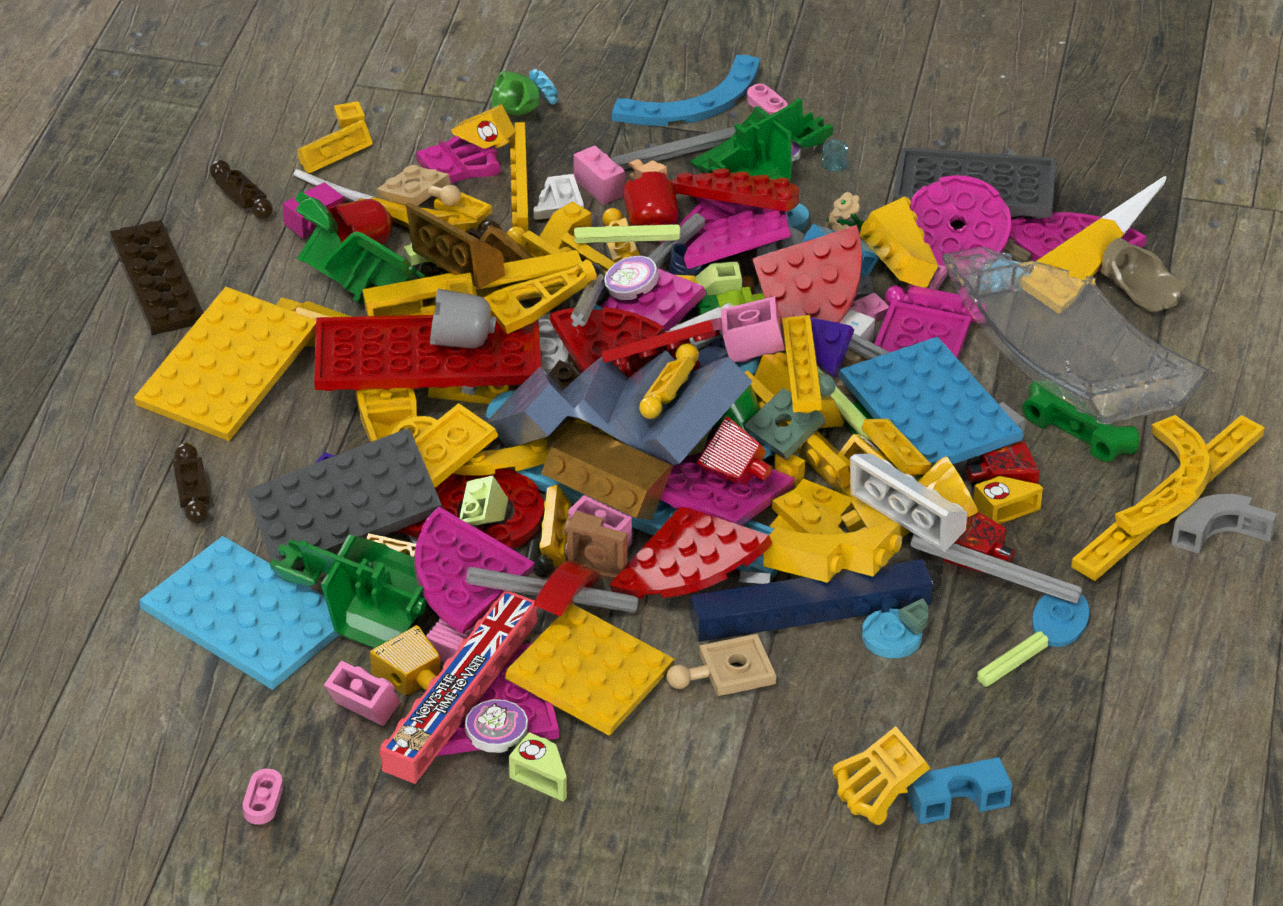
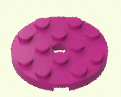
(967, 200)

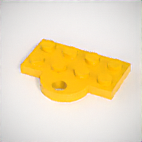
(449, 440)

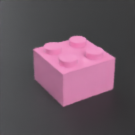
(752, 330)

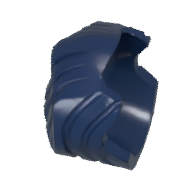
(678, 264)

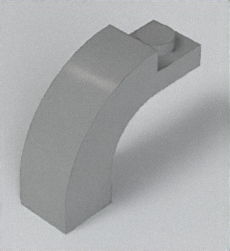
(1221, 514)

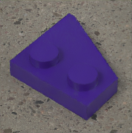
(830, 343)

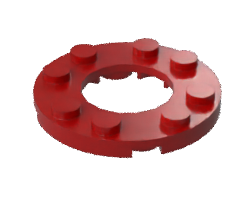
(522, 495)

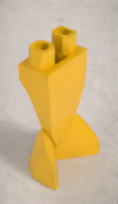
(940, 477)

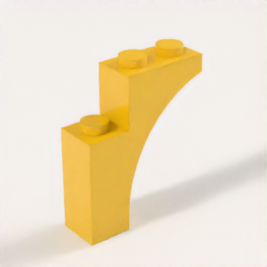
(826, 554)

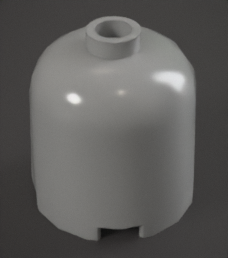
(461, 320)

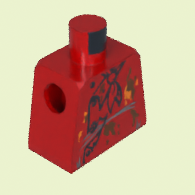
(1008, 461)
(985, 537)

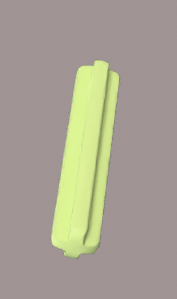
(1012, 659)

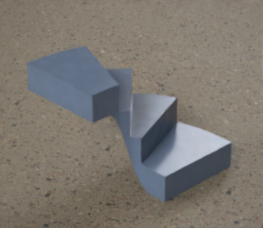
(612, 403)

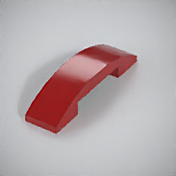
(564, 585)

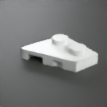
(557, 193)

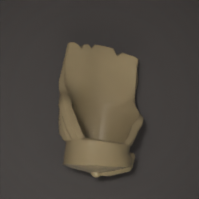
(1141, 276)

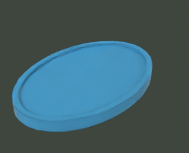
(1060, 619)

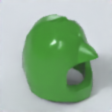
(516, 93)

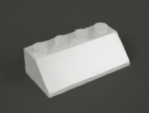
(906, 501)

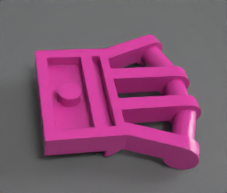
(459, 161)

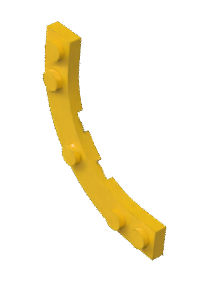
(519, 456)
(1189, 481)

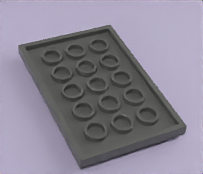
(1022, 181)
(349, 494)

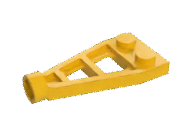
(513, 315)

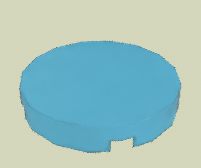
(888, 635)

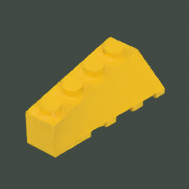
(900, 242)

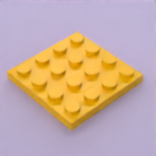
(590, 669)

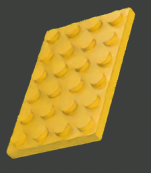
(226, 363)

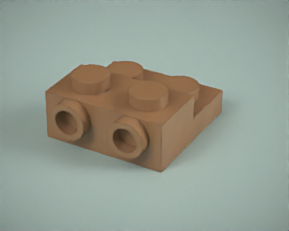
(595, 545)

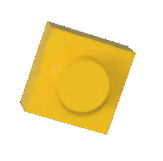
(348, 113)
(793, 466)

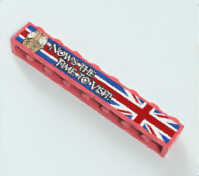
(458, 687)

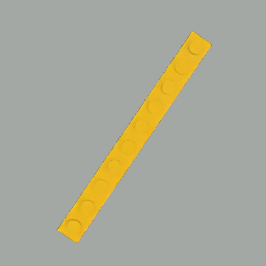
(1116, 542)

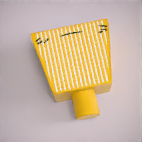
(406, 661)

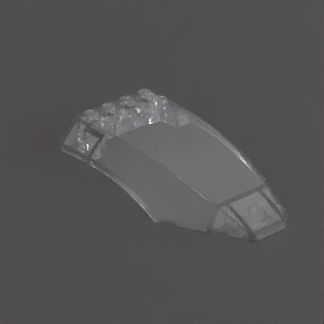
(1070, 337)

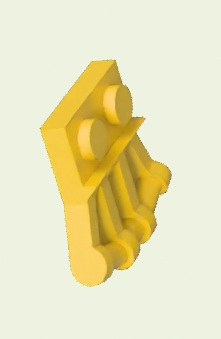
(898, 766)

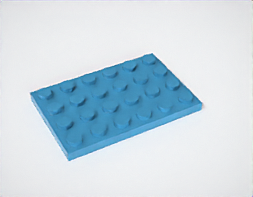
(932, 402)

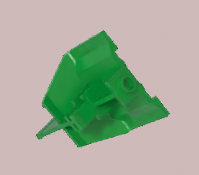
(765, 142)
(356, 261)
(365, 587)

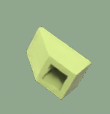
(720, 278)
(483, 502)

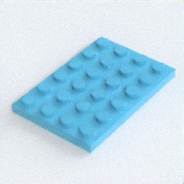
(243, 612)

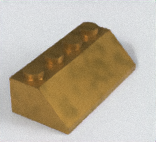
(453, 248)
(608, 471)

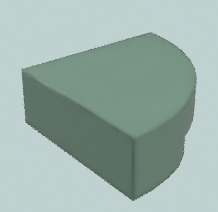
(915, 616)

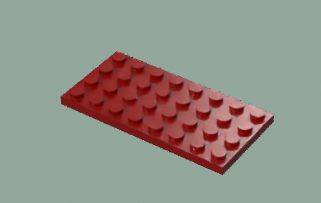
(398, 354)

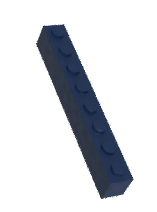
(808, 600)

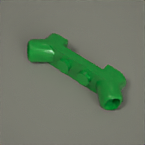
(1105, 440)

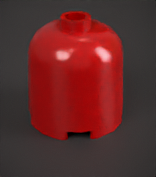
(651, 200)
(365, 217)

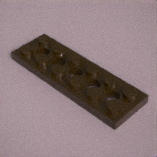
(147, 287)

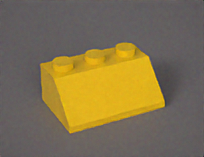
(774, 376)

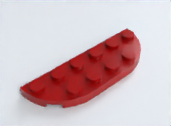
(740, 189)

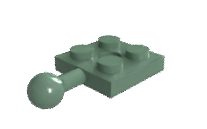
(787, 439)

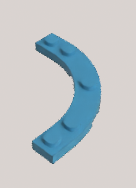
(695, 109)

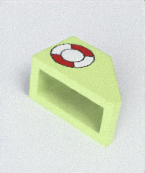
(539, 766)

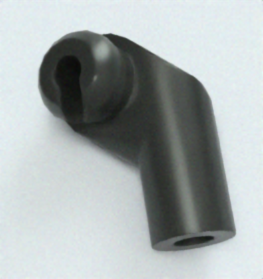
(533, 553)

